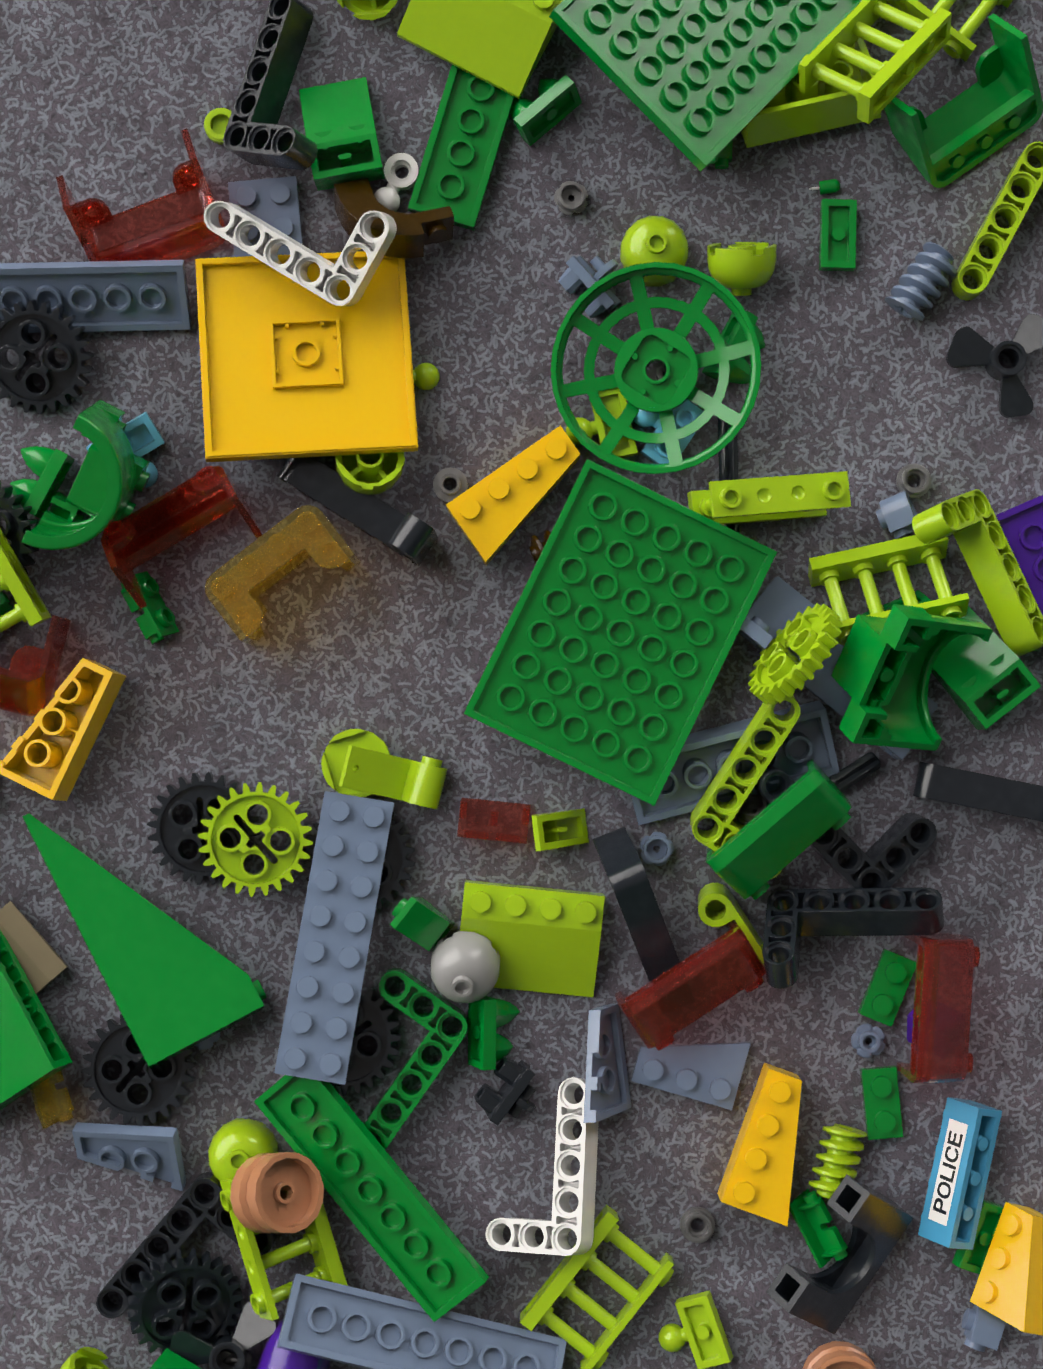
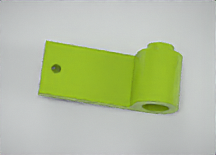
(394, 776)
(720, 907)

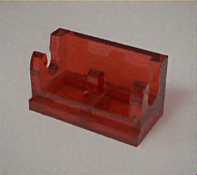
(493, 820)

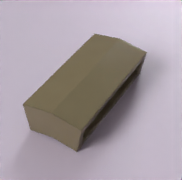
(31, 949)

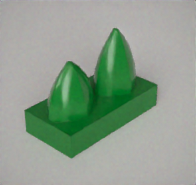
(554, 103)
(732, 335)
(51, 468)
(484, 1044)

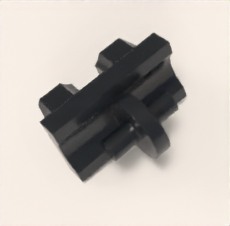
(513, 1094)

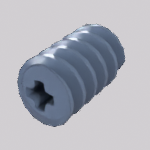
(921, 281)

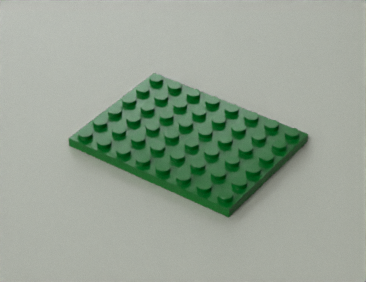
(700, 63)
(620, 632)

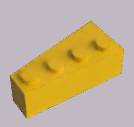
(508, 496)
(64, 732)
(764, 1152)

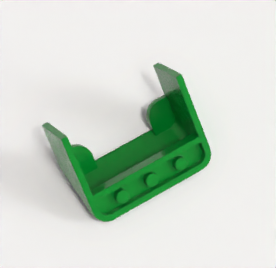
(979, 118)
(780, 833)

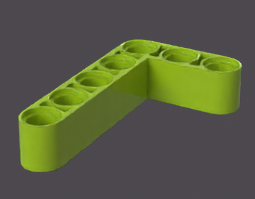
(992, 235)
(991, 565)
(741, 783)

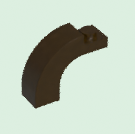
(413, 229)

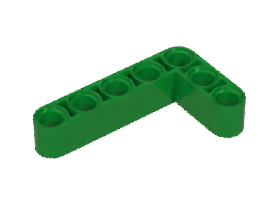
(416, 1064)

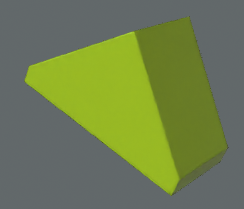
(559, 829)

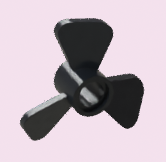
(972, 350)
(249, 1332)

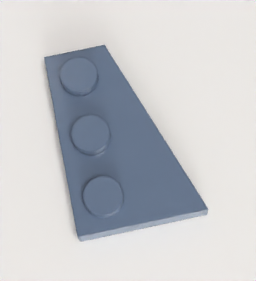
(606, 1068)
(694, 1071)
(143, 1149)

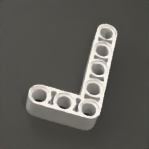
(301, 256)
(564, 1185)

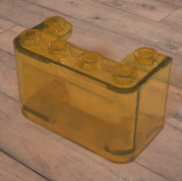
(243, 579)

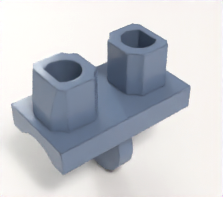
(581, 273)

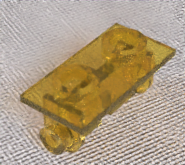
(50, 1103)

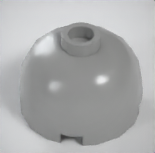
(465, 967)

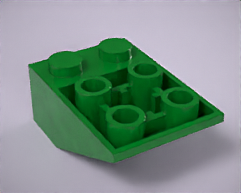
(344, 130)
(983, 676)

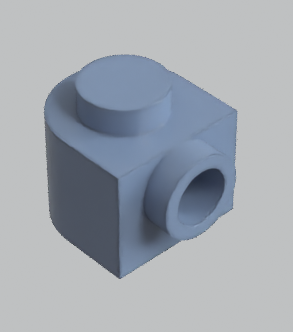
(897, 514)
(982, 1329)

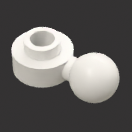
(388, 195)

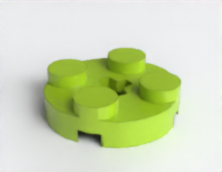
(336, 751)

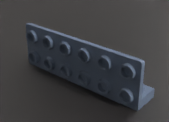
(771, 613)

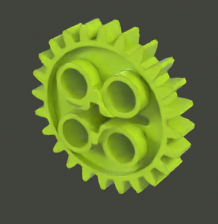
(811, 638)
(230, 859)

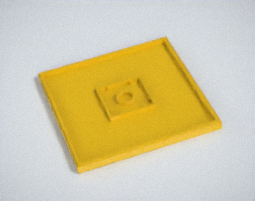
(299, 373)

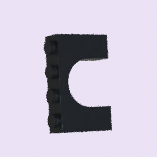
(831, 1294)

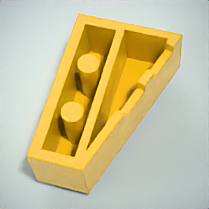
(1013, 1270)

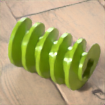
(837, 1158)

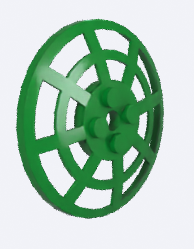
(649, 346)

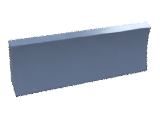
(708, 749)

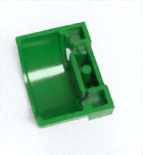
(102, 485)
(889, 672)

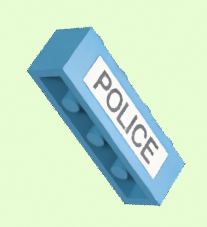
(959, 1173)

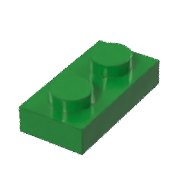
(837, 235)
(887, 987)
(881, 1102)
(973, 1259)

